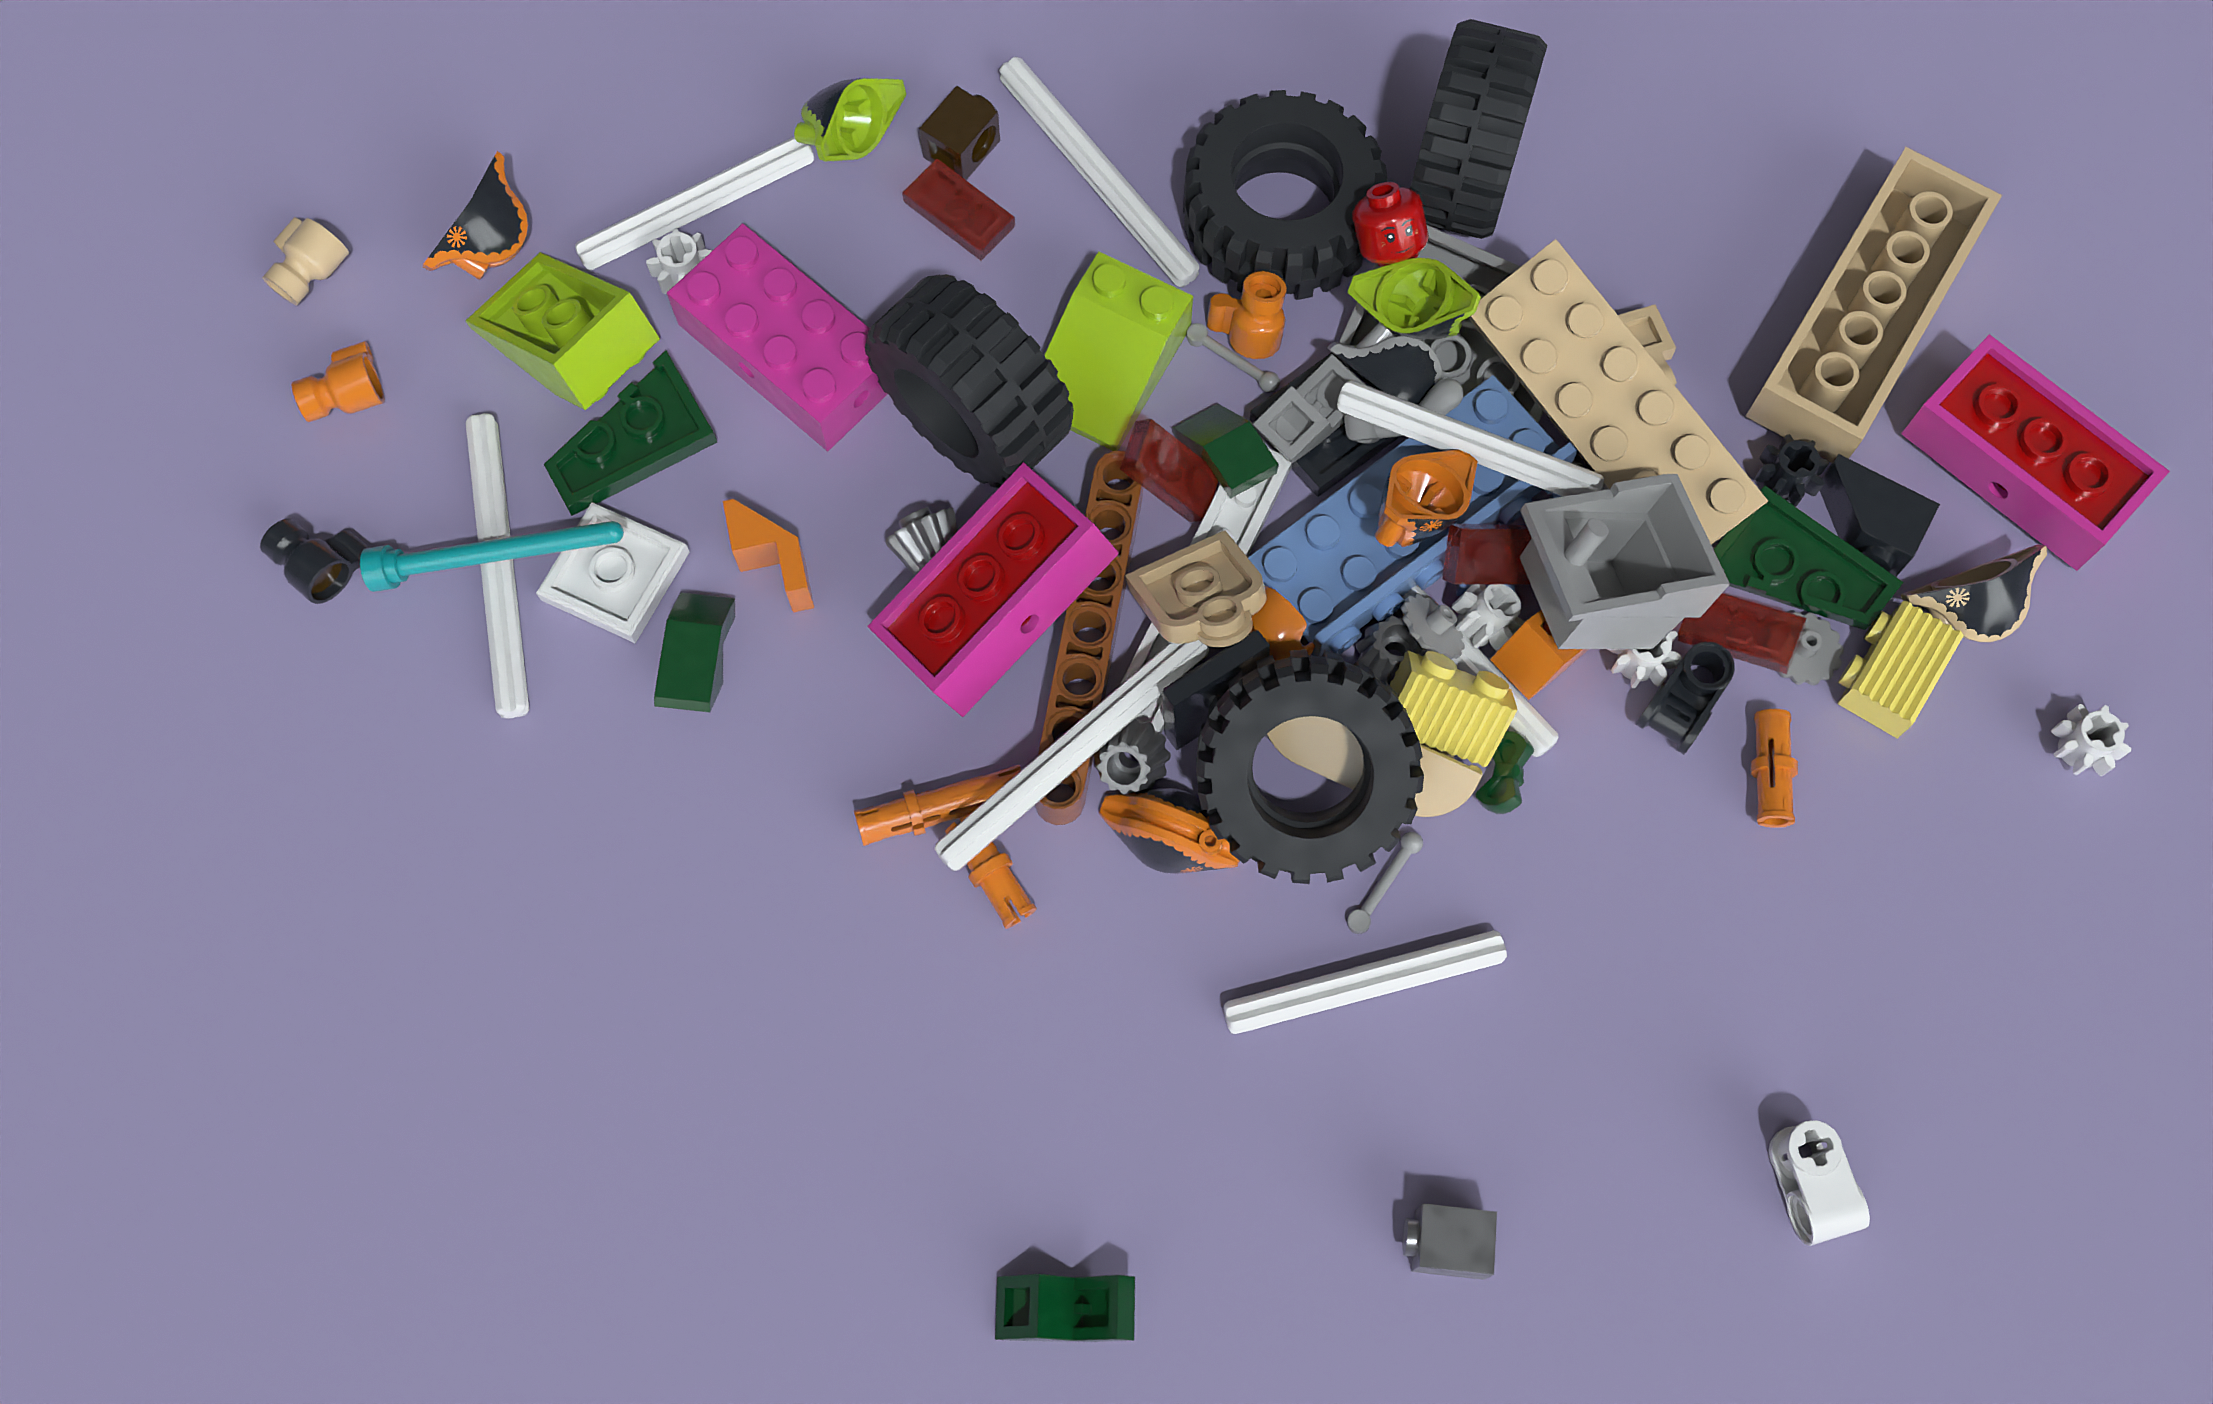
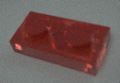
(1169, 470)
(1486, 554)

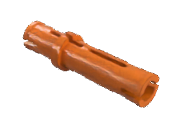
(929, 808)

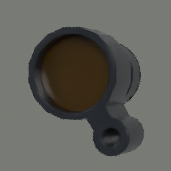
(313, 566)

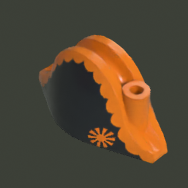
(488, 228)
(1425, 496)
(1167, 830)

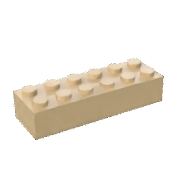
(1874, 306)
(1608, 389)

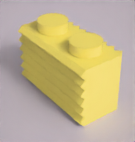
(1899, 668)
(1454, 707)

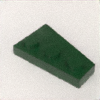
(638, 437)
(1804, 565)

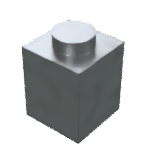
(1451, 1241)

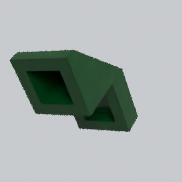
(1228, 447)
(693, 652)
(1065, 1308)

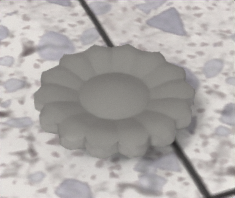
(1433, 626)
(1816, 653)

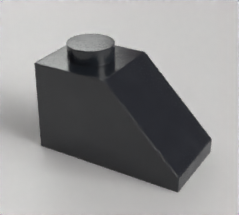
(1876, 513)

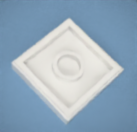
(616, 582)

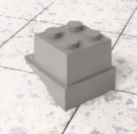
(1620, 564)

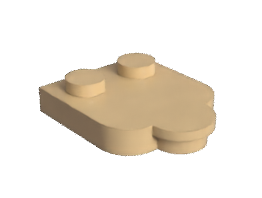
(1201, 593)

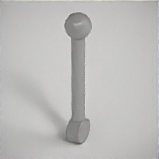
(1198, 336)
(1360, 920)

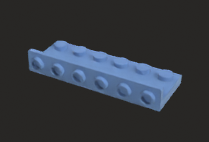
(1339, 570)

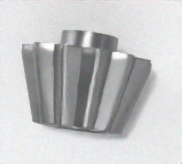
(922, 536)
(1383, 637)
(1130, 775)

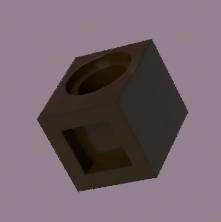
(961, 132)

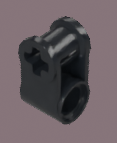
(1685, 703)

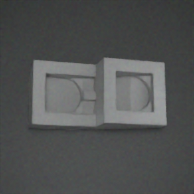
(1308, 414)

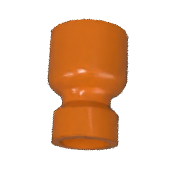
(1256, 319)
(347, 385)

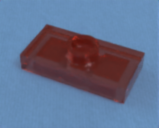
(959, 209)
(1747, 631)

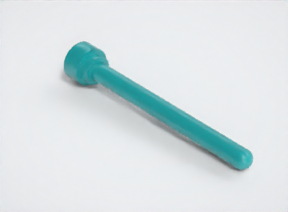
(387, 567)

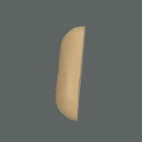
(1337, 755)

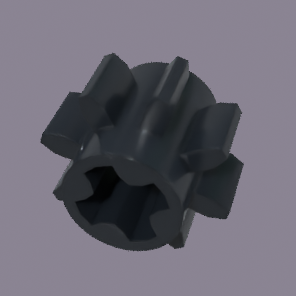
(1794, 456)

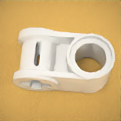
(1820, 1188)

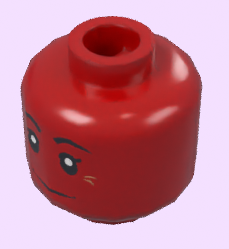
(1390, 224)

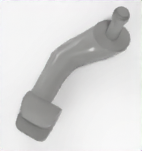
(1441, 398)

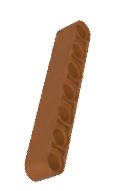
(1091, 610)

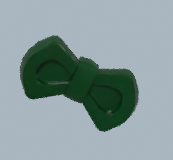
(1502, 790)

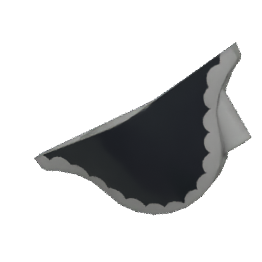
(1392, 363)

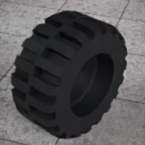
(1476, 126)
(1279, 137)
(969, 379)
(1325, 838)

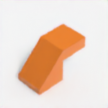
(761, 544)

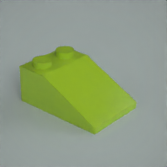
(565, 329)
(1116, 346)

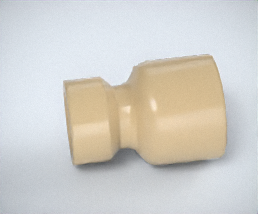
(309, 254)

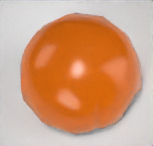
(1280, 625)

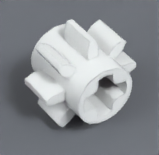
(676, 257)
(1488, 614)
(1647, 664)
(2106, 736)

